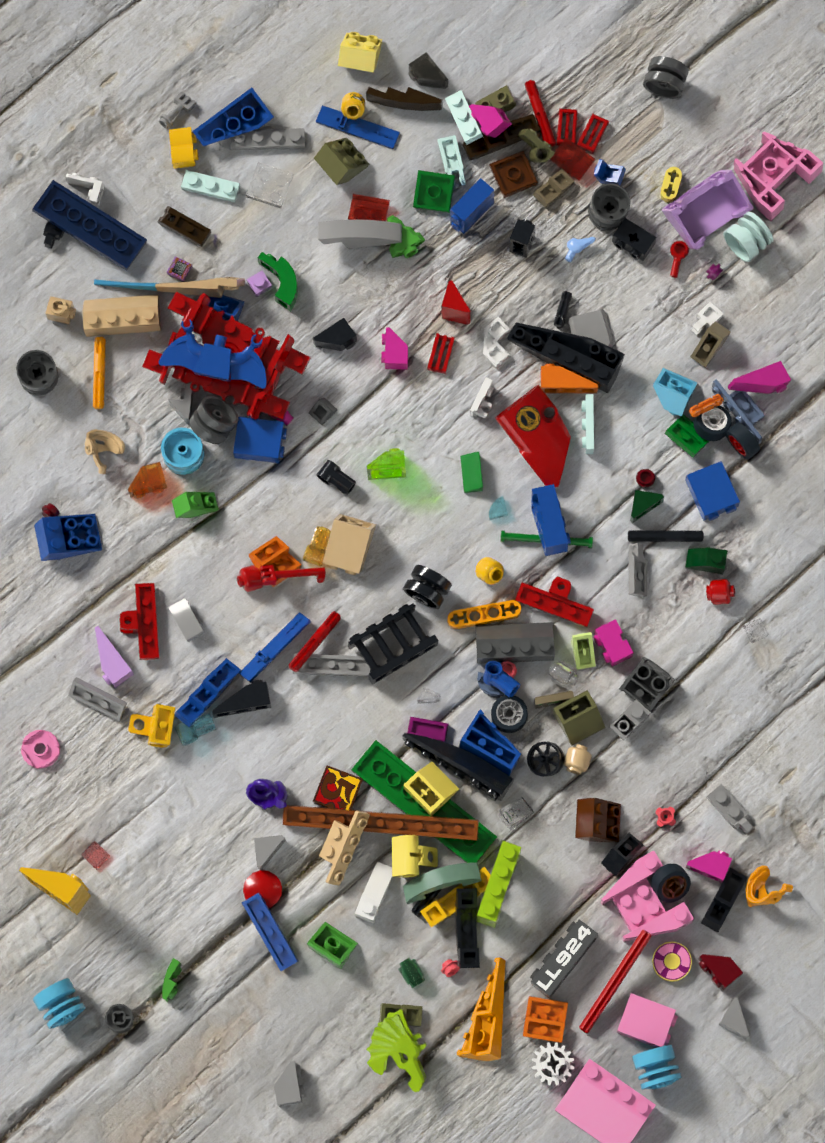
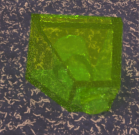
(388, 465)

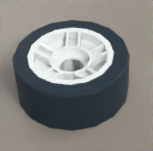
(720, 424)

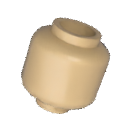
(577, 759)

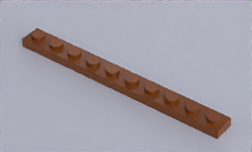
(384, 822)

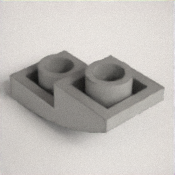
(186, 619)

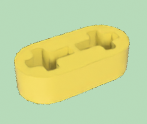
(675, 185)

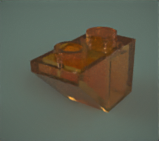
(148, 480)

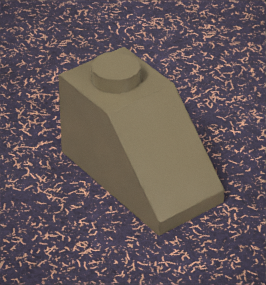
(710, 344)

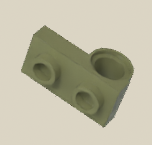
(500, 99)
(531, 138)

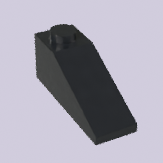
(248, 699)

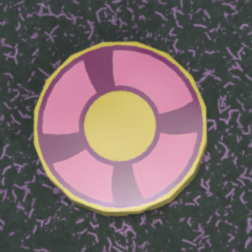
(671, 961)

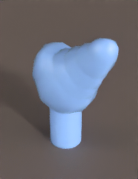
(576, 246)

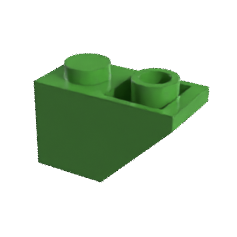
(194, 504)

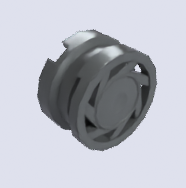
(119, 1018)

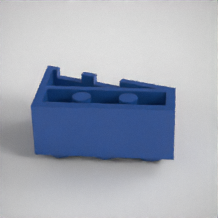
(549, 520)
(489, 744)

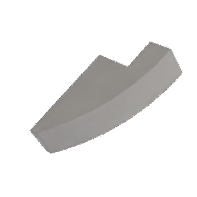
(359, 233)

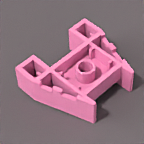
(770, 168)
(640, 904)

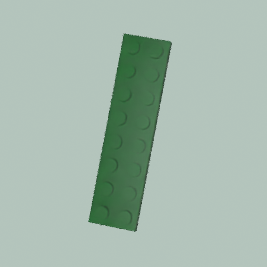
(388, 775)

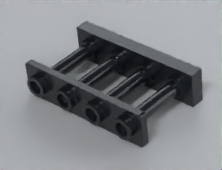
(393, 662)

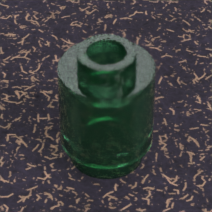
(411, 972)

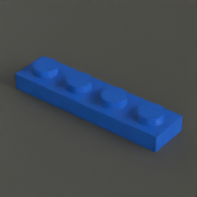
(270, 931)

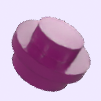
(714, 271)

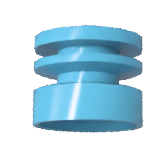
(60, 1005)
(656, 1067)

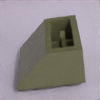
(341, 160)
(579, 718)

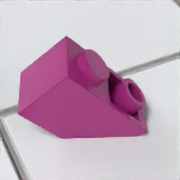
(491, 119)
(395, 351)

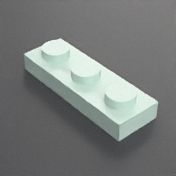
(462, 114)
(210, 186)
(588, 423)

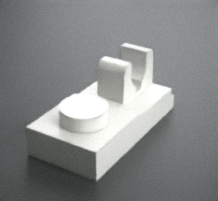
(485, 391)

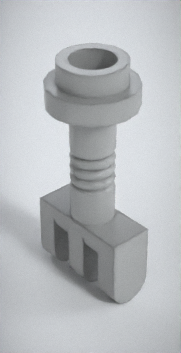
(166, 120)

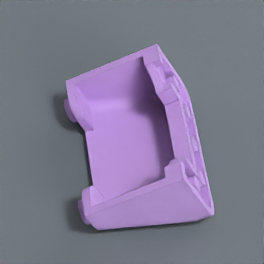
(707, 207)

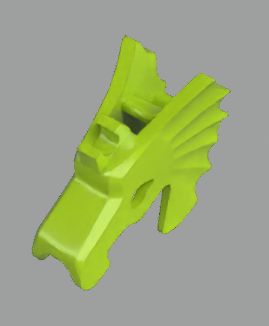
(396, 1039)

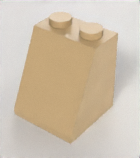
(348, 544)

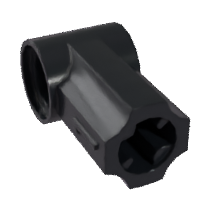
(332, 474)

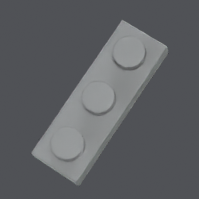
(97, 699)

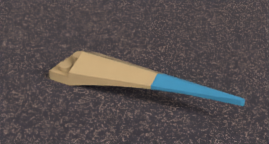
(211, 287)

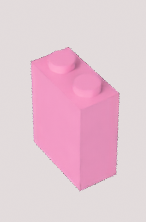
(647, 1021)

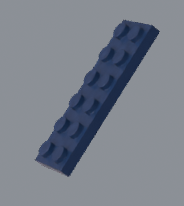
(89, 225)

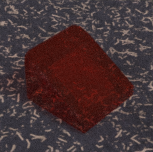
(95, 855)

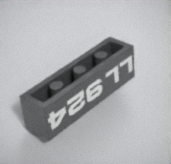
(564, 958)

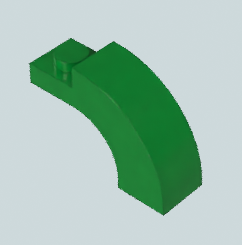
(288, 289)

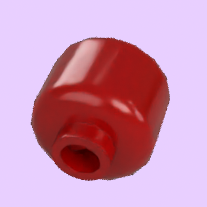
(250, 578)
(720, 592)

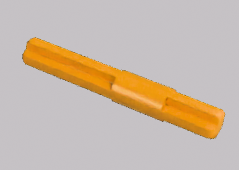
(99, 372)

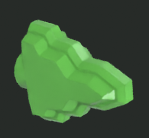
(409, 243)

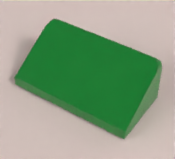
(471, 472)

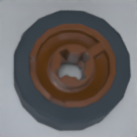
(670, 883)

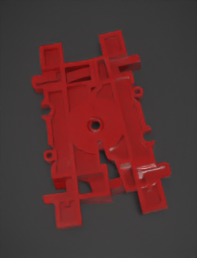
(210, 323)

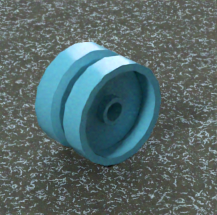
(192, 451)

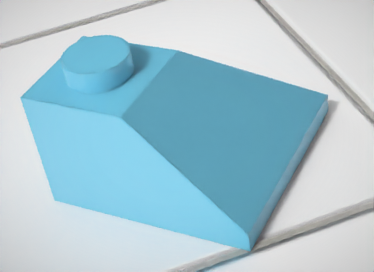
(674, 391)

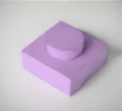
(259, 283)

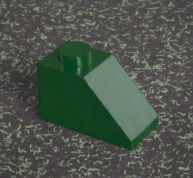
(707, 560)

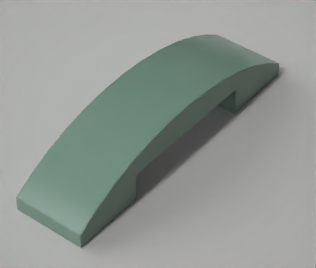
(441, 878)

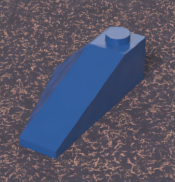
(237, 118)

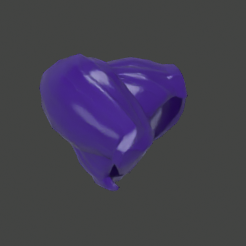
(267, 793)

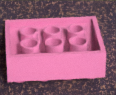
(604, 1105)

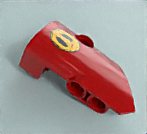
(539, 438)

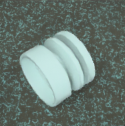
(748, 236)

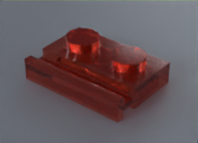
(572, 159)
(368, 208)

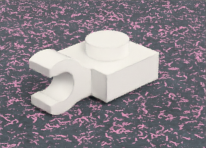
(707, 317)

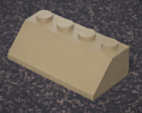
(121, 315)

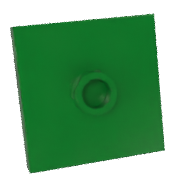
(434, 191)

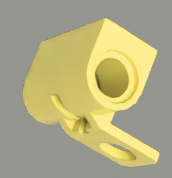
(409, 855)

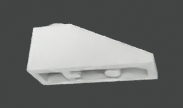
(374, 893)

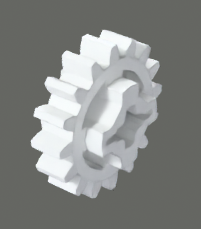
(561, 1062)

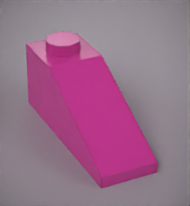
(764, 380)

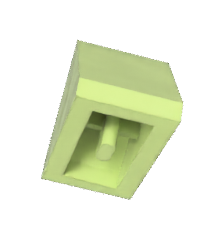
(583, 650)

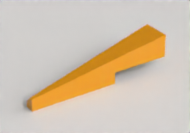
(485, 1034)

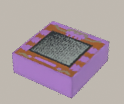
(179, 269)

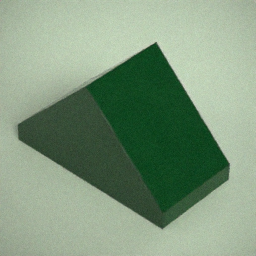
(644, 503)

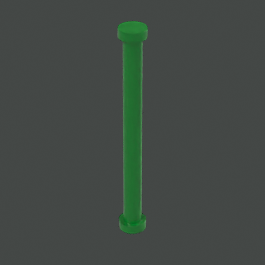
(535, 538)

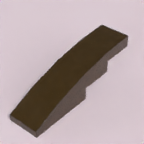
(410, 100)
(488, 144)

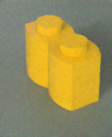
(182, 147)

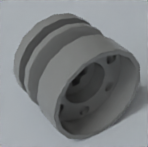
(611, 197)
(36, 362)

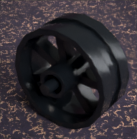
(545, 759)

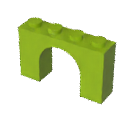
(498, 883)

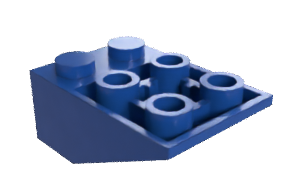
(67, 536)

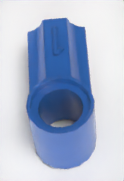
(500, 679)

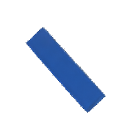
(207, 692)

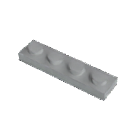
(269, 139)
(335, 665)

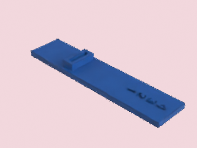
(358, 127)
(274, 647)

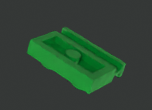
(685, 436)

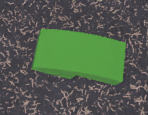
(169, 987)

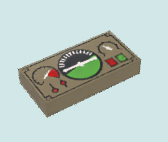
(553, 699)

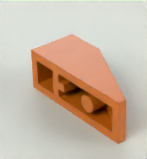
(560, 380)

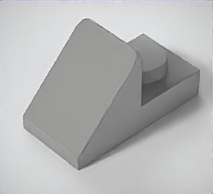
(183, 407)

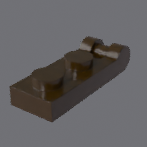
(185, 226)

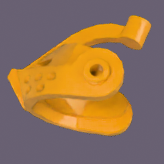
(757, 882)

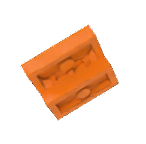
(276, 554)
(545, 1019)

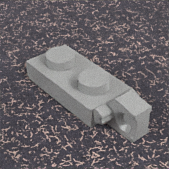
(637, 571)
(730, 808)

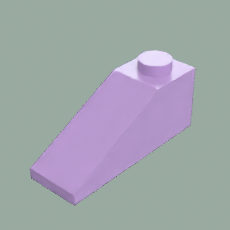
(112, 664)

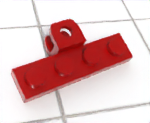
(555, 602)
(143, 621)

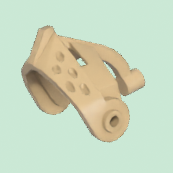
(111, 443)

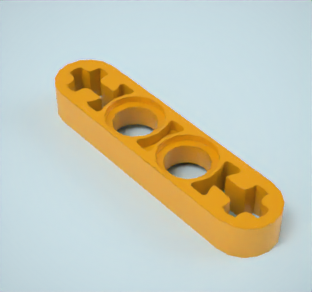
(484, 616)

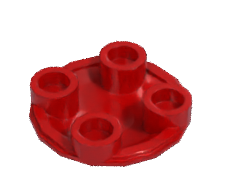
(265, 883)

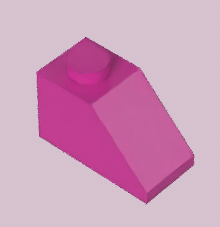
(712, 865)

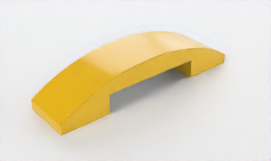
(445, 906)

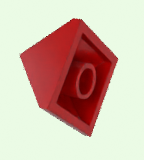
(454, 306)

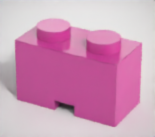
(610, 640)

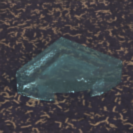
(498, 509)

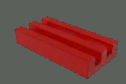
(568, 112)
(586, 147)
(444, 338)

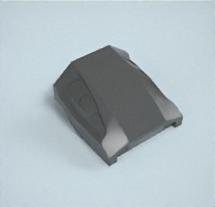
(647, 683)

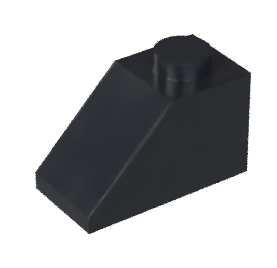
(336, 337)
(621, 854)

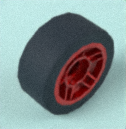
(742, 440)

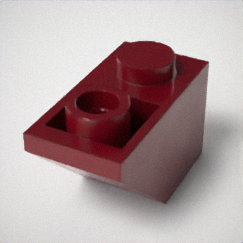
(721, 968)

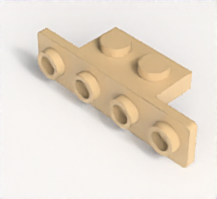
(341, 845)

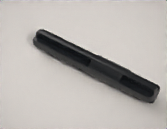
(665, 536)

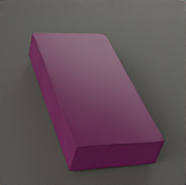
(428, 728)

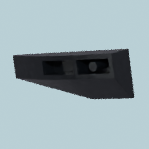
(573, 352)
(463, 764)

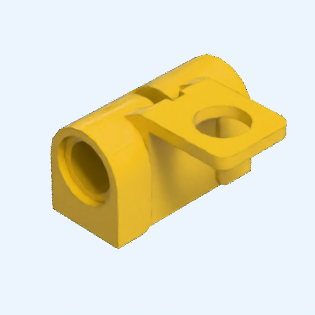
(156, 727)

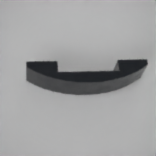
(466, 928)

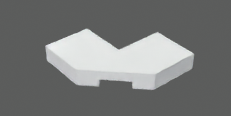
(492, 349)

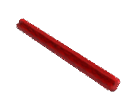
(615, 981)

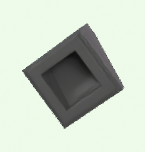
(322, 410)

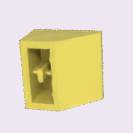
(359, 52)
(430, 788)

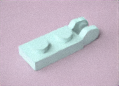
(451, 157)

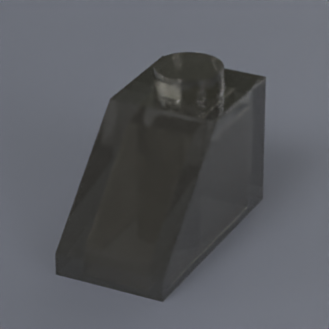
(427, 72)

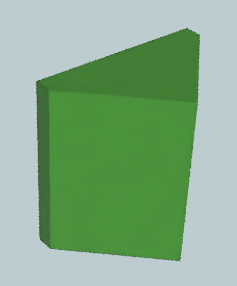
(332, 945)

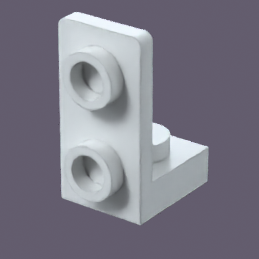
(96, 186)

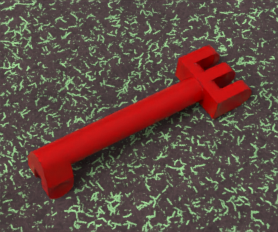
(270, 576)

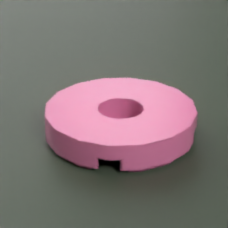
(45, 759)

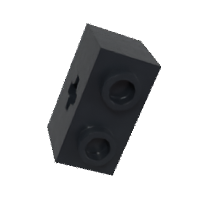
(628, 232)
(522, 237)

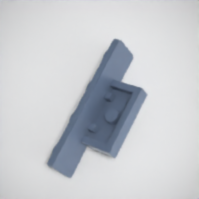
(742, 407)

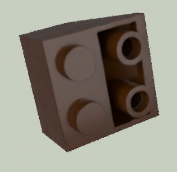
(598, 820)

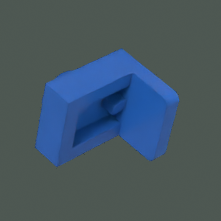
(609, 173)

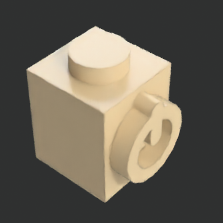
(60, 310)

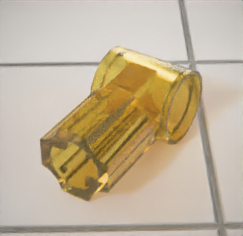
(316, 550)

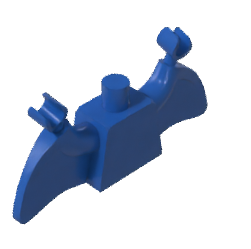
(215, 360)

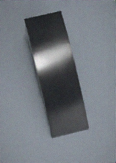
(724, 900)

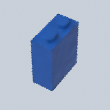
(471, 206)
(259, 440)
(712, 491)

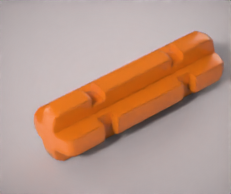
(706, 405)

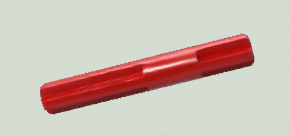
(539, 112)
(314, 641)

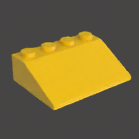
(63, 888)

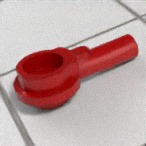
(679, 251)

